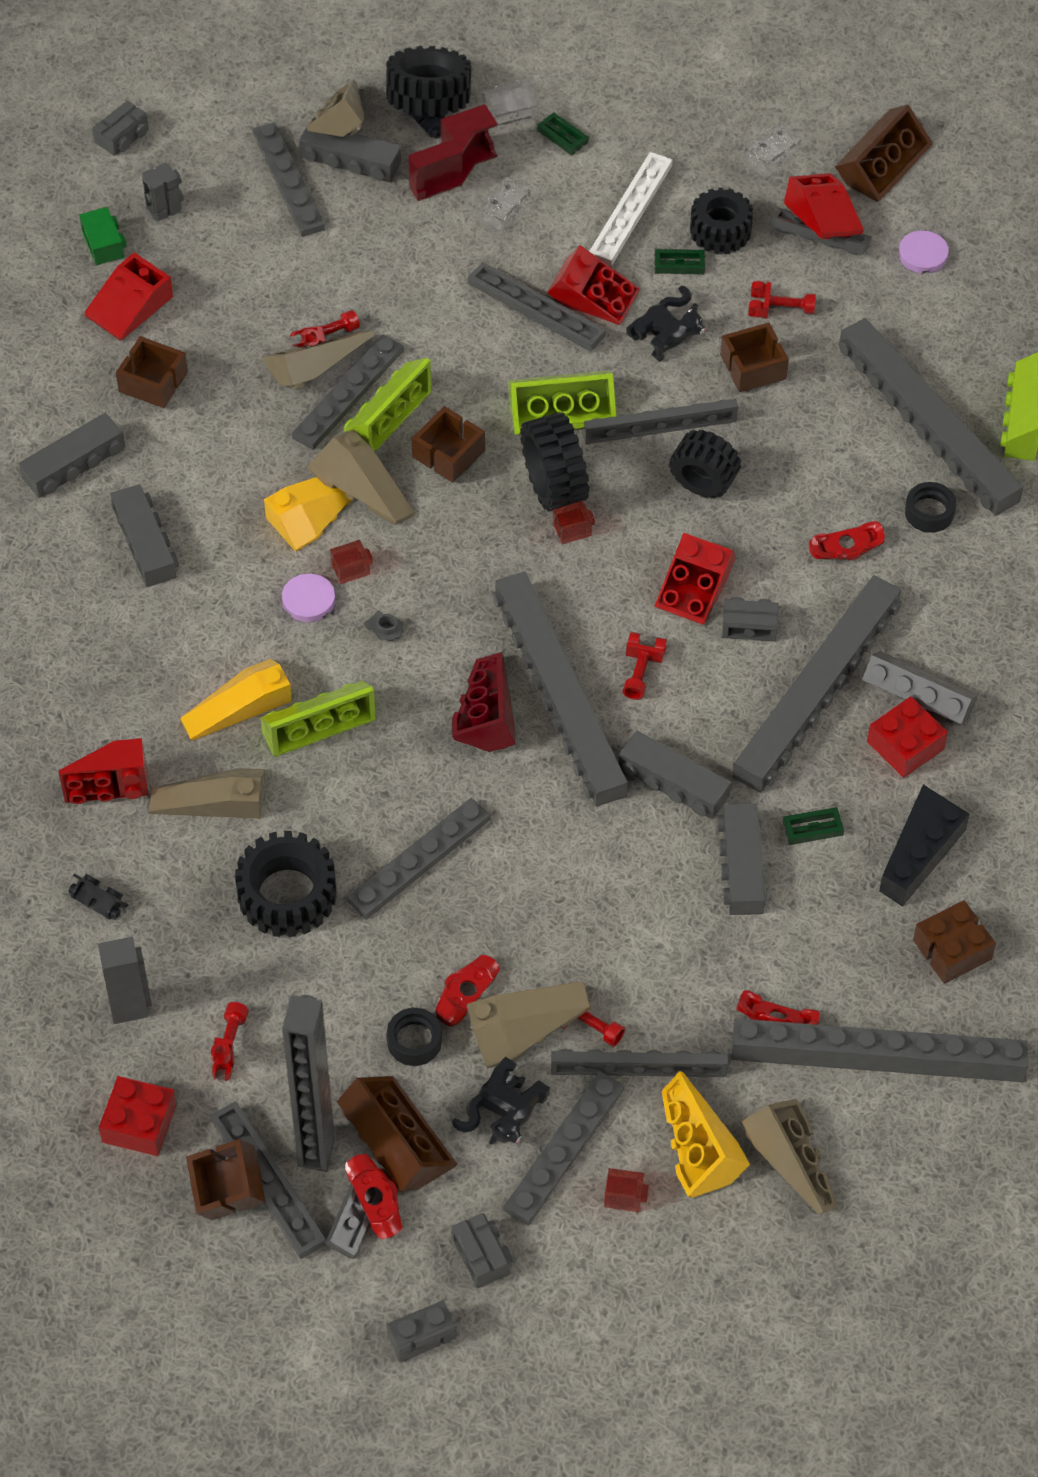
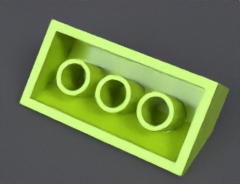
(577, 395)
(392, 403)
(1022, 418)
(319, 717)

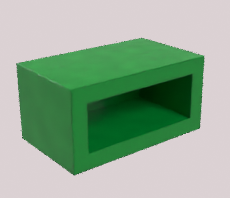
(102, 235)

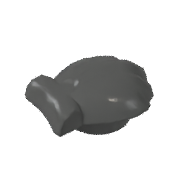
(385, 626)

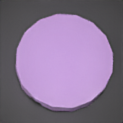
(923, 251)
(308, 597)

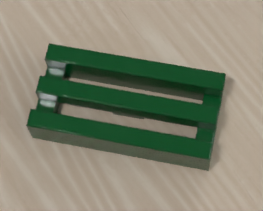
(560, 136)
(679, 265)
(814, 830)

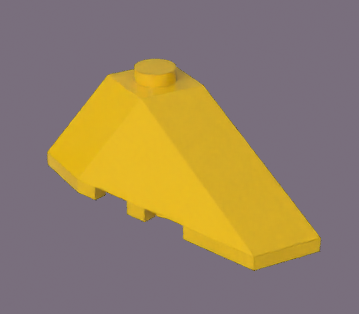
(304, 510)
(242, 697)
(705, 1147)

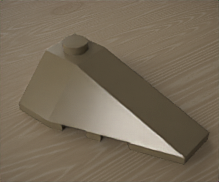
(340, 114)
(300, 365)
(356, 469)
(221, 794)
(520, 1019)
(782, 1138)

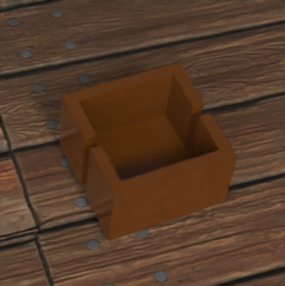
(751, 356)
(155, 370)
(442, 445)
(957, 939)
(225, 1183)

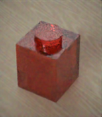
(573, 522)
(350, 561)
(625, 1190)

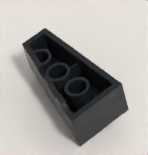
(924, 841)

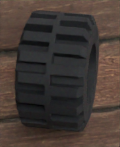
(725, 234)
(705, 464)

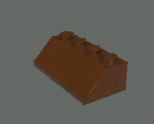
(884, 153)
(395, 1132)

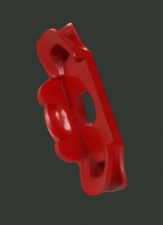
(865, 539)
(452, 1005)
(758, 1009)
(385, 1216)

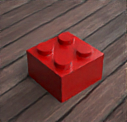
(907, 736)
(137, 1116)

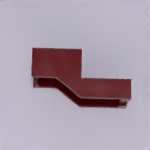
(462, 146)

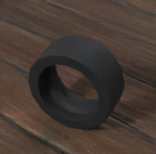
(925, 522)
(419, 1056)

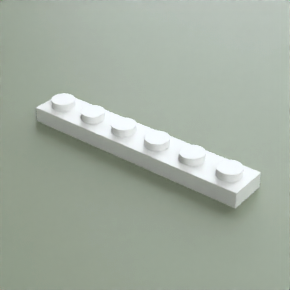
(631, 208)

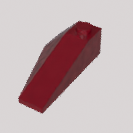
(486, 708)

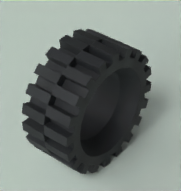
(428, 80)
(554, 461)
(280, 855)

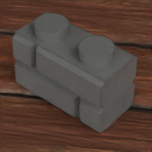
(120, 128)
(162, 191)
(750, 619)
(481, 1250)
(421, 1331)

